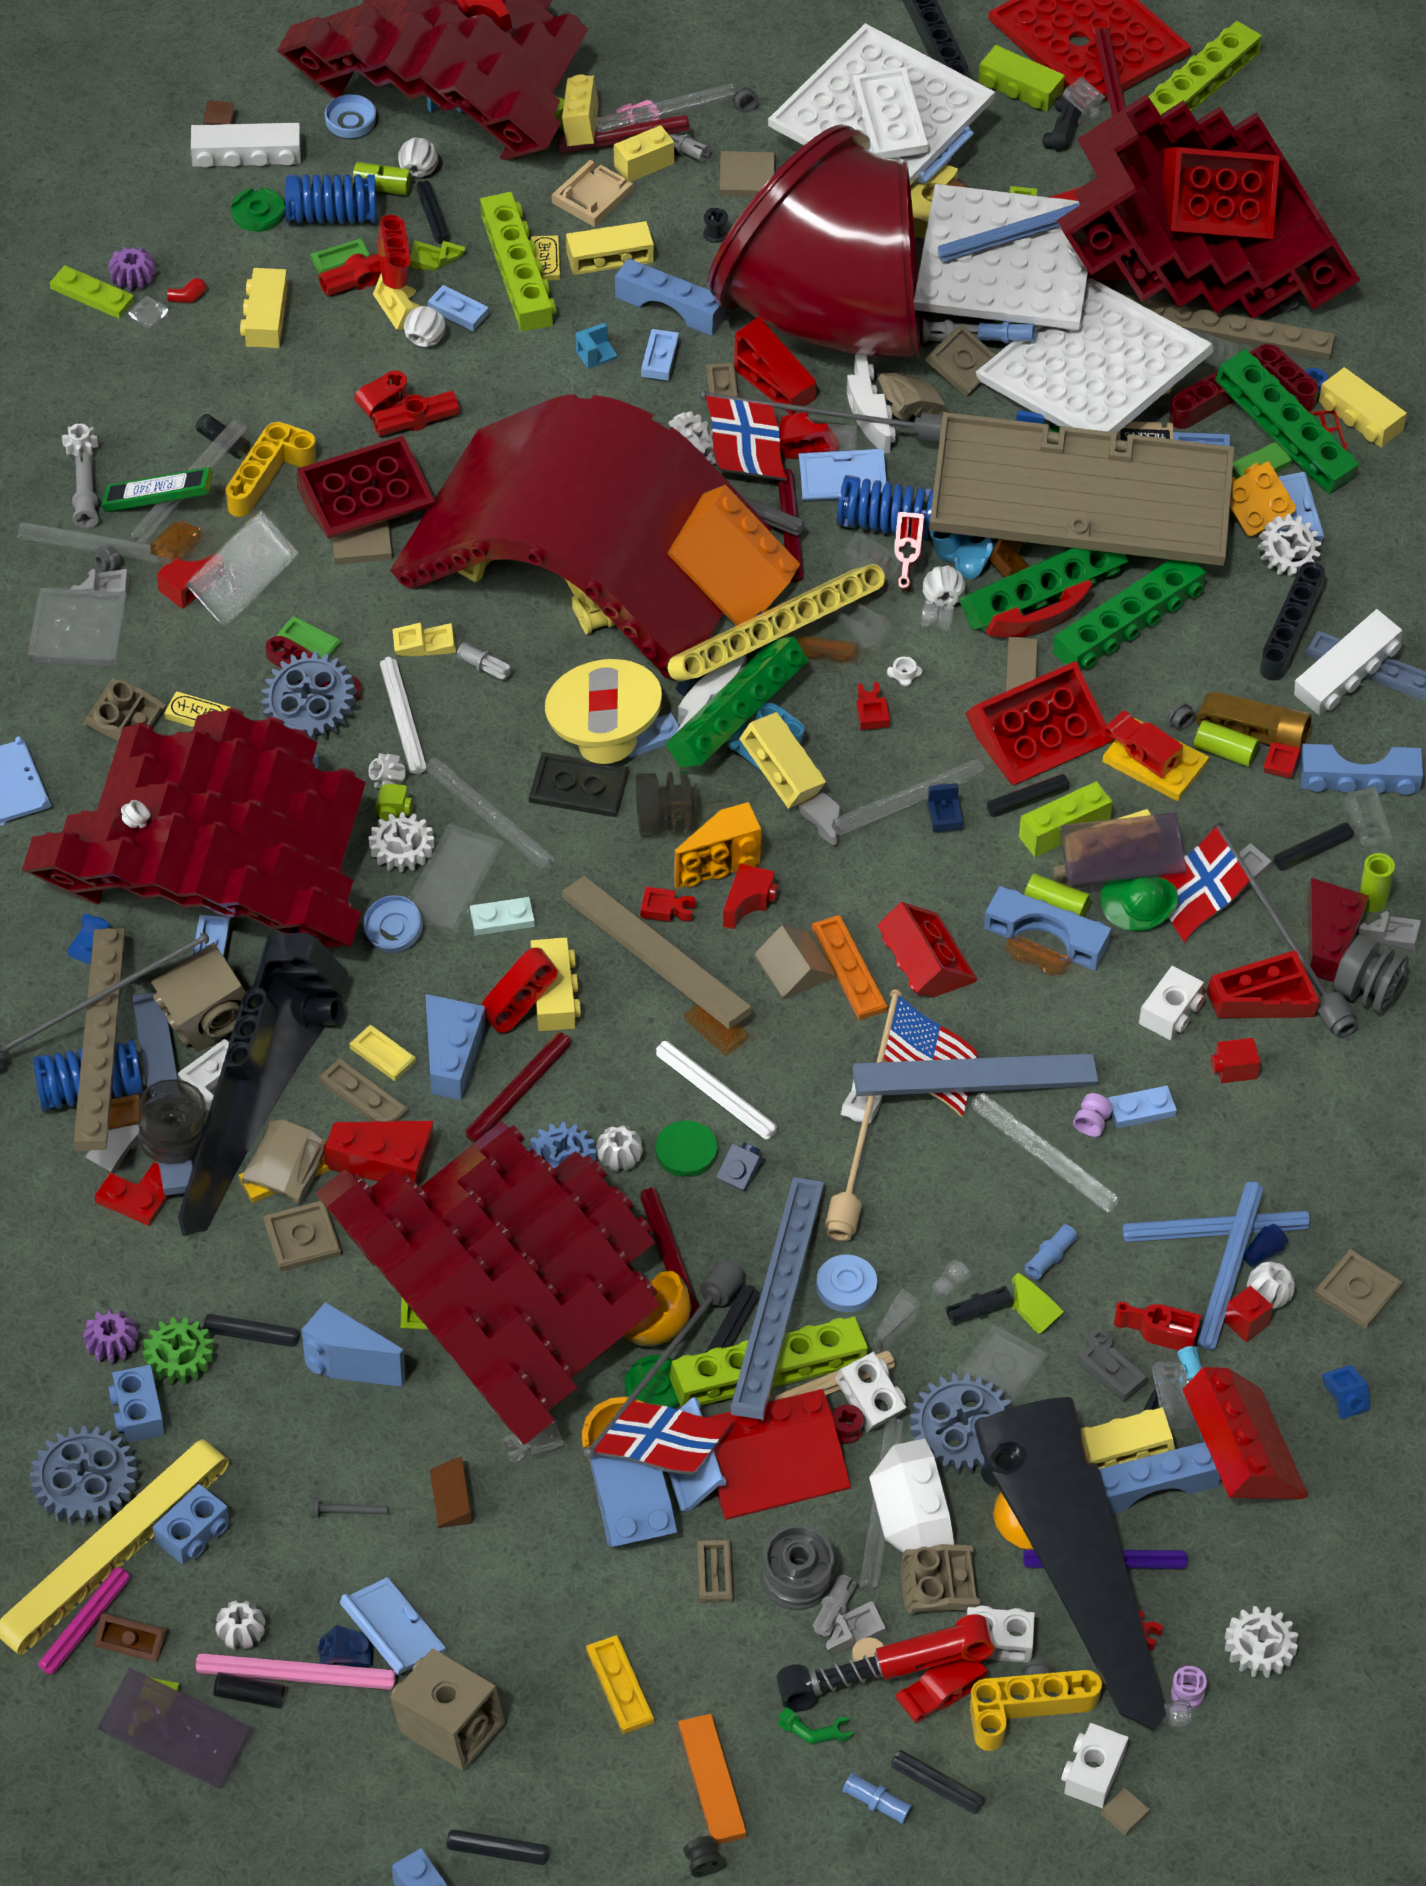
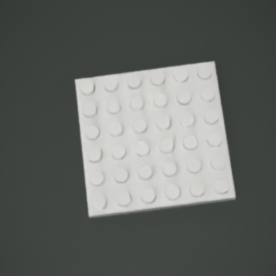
(828, 98)
(1017, 281)
(1103, 370)

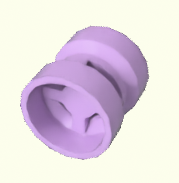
(1093, 1113)
(1192, 1693)

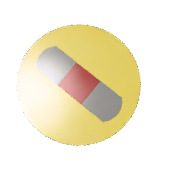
(604, 707)

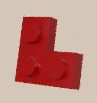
(135, 1201)

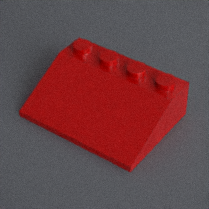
(1220, 192)
(1039, 724)
(1242, 1436)
(780, 1458)

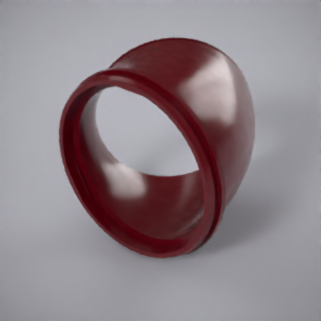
(828, 250)

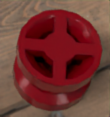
(848, 1433)

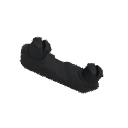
(1064, 126)

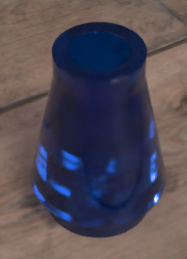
(1265, 1245)

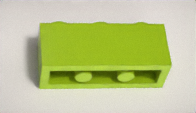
(1021, 78)
(1041, 826)

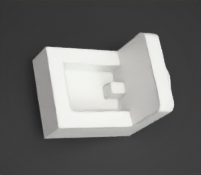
(855, 1106)

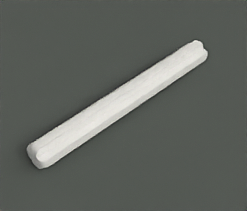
(403, 716)
(716, 1090)

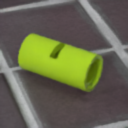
(388, 178)
(1226, 743)
(1377, 880)
(1058, 894)

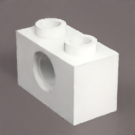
(1172, 1003)
(1096, 1746)

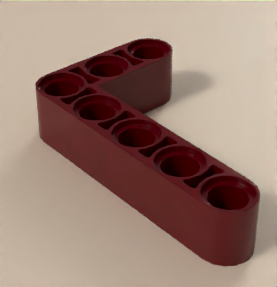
(1209, 397)

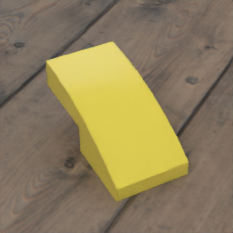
(416, 641)

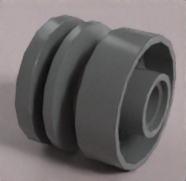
(1365, 971)
(797, 1567)

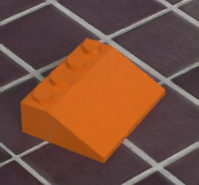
(732, 556)

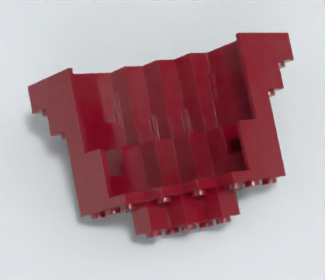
(452, 59)
(1127, 220)
(230, 827)
(507, 1265)

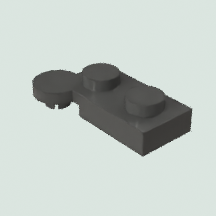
(1110, 1366)

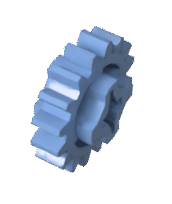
(561, 1142)

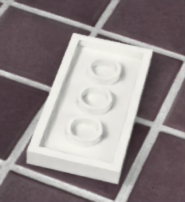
(890, 113)

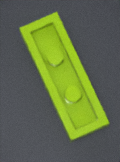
(92, 291)

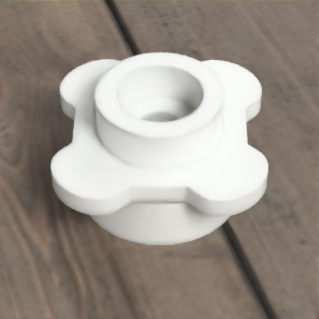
(904, 664)

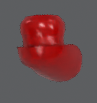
(188, 293)

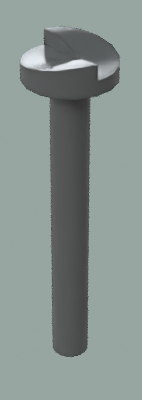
(343, 1508)

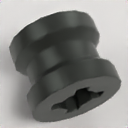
(703, 1856)

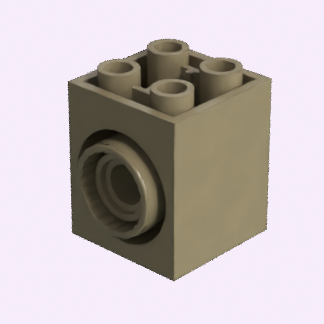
(200, 998)
(447, 1709)

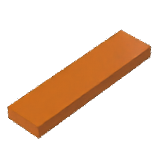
(849, 967)
(712, 1779)

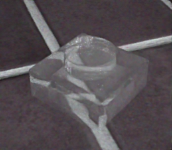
(148, 313)

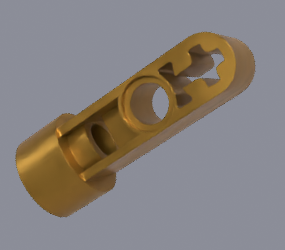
(1257, 719)

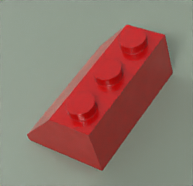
(925, 950)

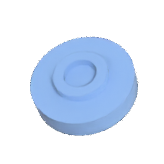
(347, 104)
(398, 918)
(846, 1283)

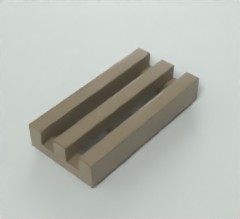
(714, 1596)

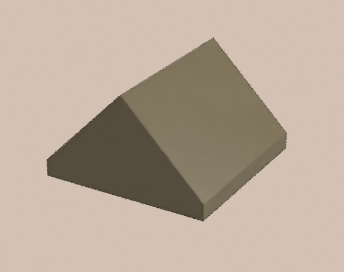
(793, 962)

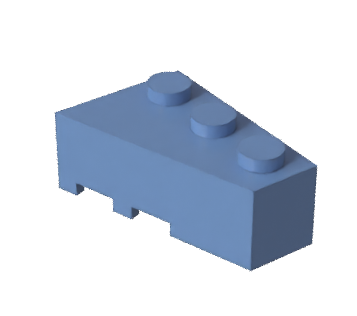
(453, 1043)

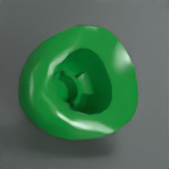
(1139, 902)

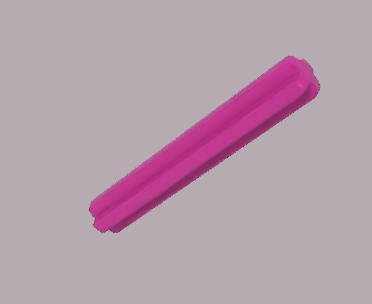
(84, 1621)

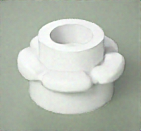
(135, 814)

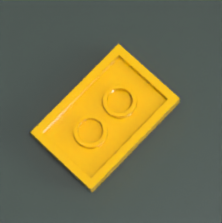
(1174, 783)

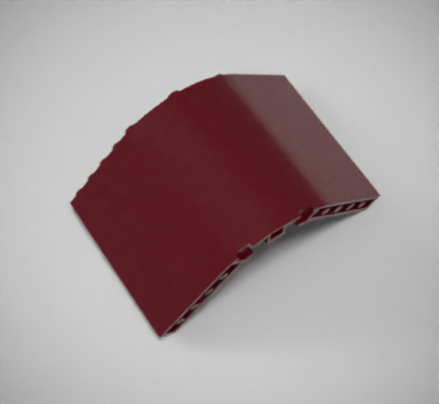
(589, 497)

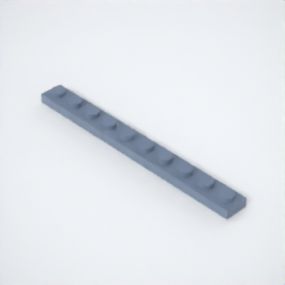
(777, 1299)

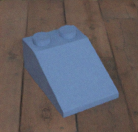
(350, 1350)
(631, 1500)

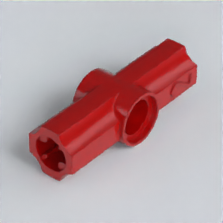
(356, 271)
(415, 413)

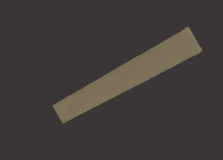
(656, 952)

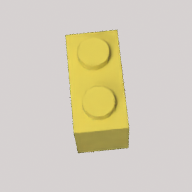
(644, 154)

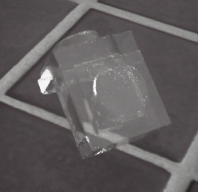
(1085, 98)

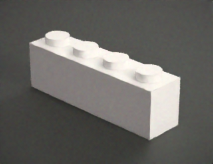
(245, 144)
(1348, 662)

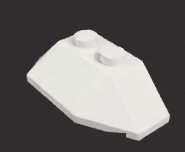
(911, 1498)

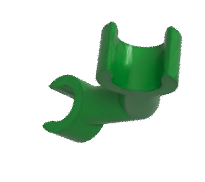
(791, 1723)

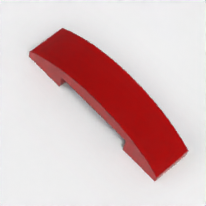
(1014, 624)

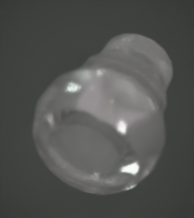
(953, 1277)
(1178, 1715)

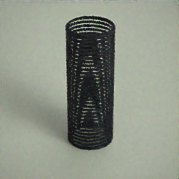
(218, 428)
(252, 1685)

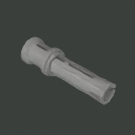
(945, 327)
(84, 499)

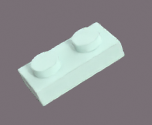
(502, 916)

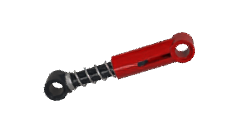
(966, 1640)

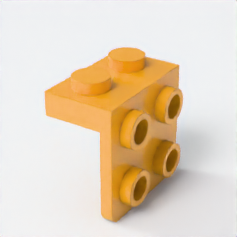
(1259, 498)

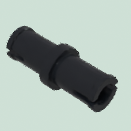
(978, 1305)

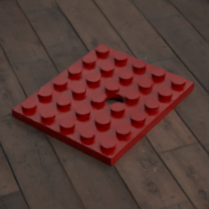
(1138, 37)

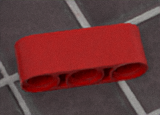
(393, 251)
(519, 989)

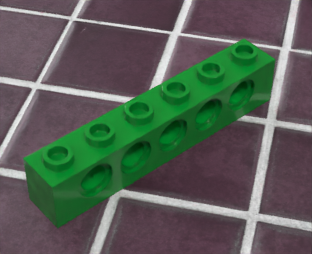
(1254, 389)
(978, 604)
(1129, 613)
(736, 702)

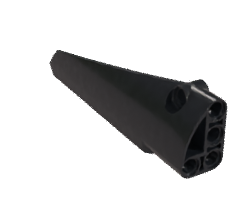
(276, 1024)
(1072, 1531)

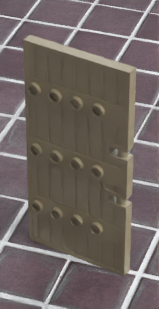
(1081, 494)

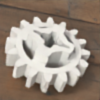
(696, 432)
(1284, 546)
(401, 842)
(1244, 1646)

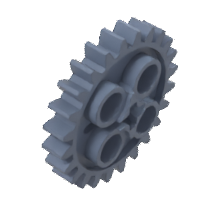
(309, 694)
(949, 1399)
(83, 1475)

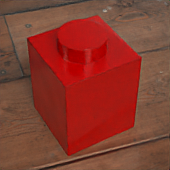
(1236, 1060)
(1248, 1313)

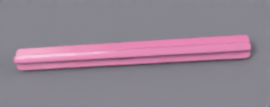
(296, 1671)

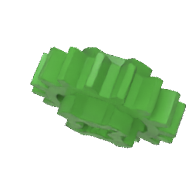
(178, 1350)

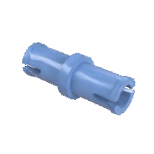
(1007, 332)
(1051, 1252)
(877, 1798)

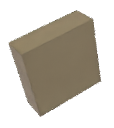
(1125, 1811)

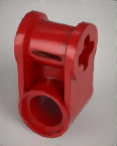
(380, 394)

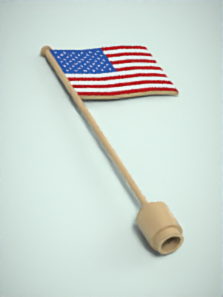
(905, 1038)

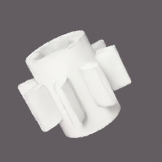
(80, 440)
(386, 770)

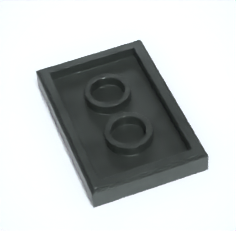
(578, 784)

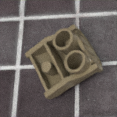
(910, 395)
(123, 708)
(286, 1160)
(944, 1577)

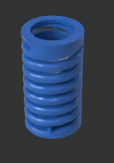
(332, 201)
(878, 516)
(61, 1076)

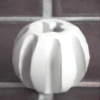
(418, 156)
(424, 326)
(944, 585)
(619, 1148)
(1273, 1283)
(240, 1624)

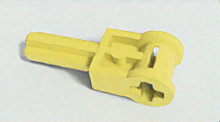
(587, 611)

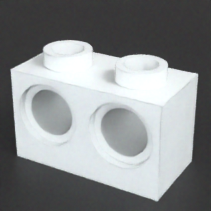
(863, 1394)
(1001, 1624)

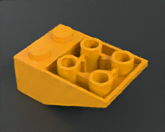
(719, 847)

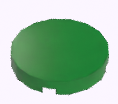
(258, 209)
(686, 1148)
(658, 1390)

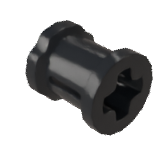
(718, 223)

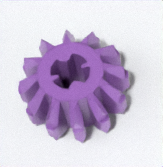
(132, 268)
(110, 1335)

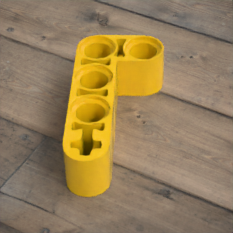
(275, 446)
(1036, 1703)

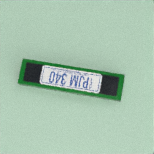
(157, 489)

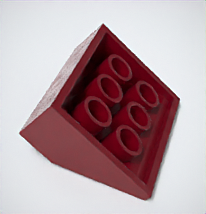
(363, 487)

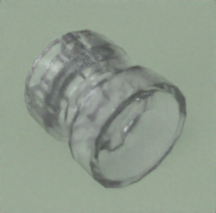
(930, 616)

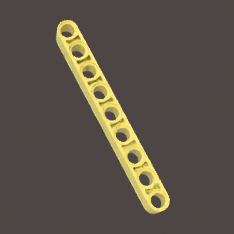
(766, 626)
(108, 1548)

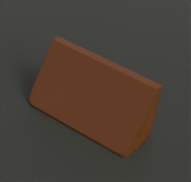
(450, 1494)
(130, 1637)

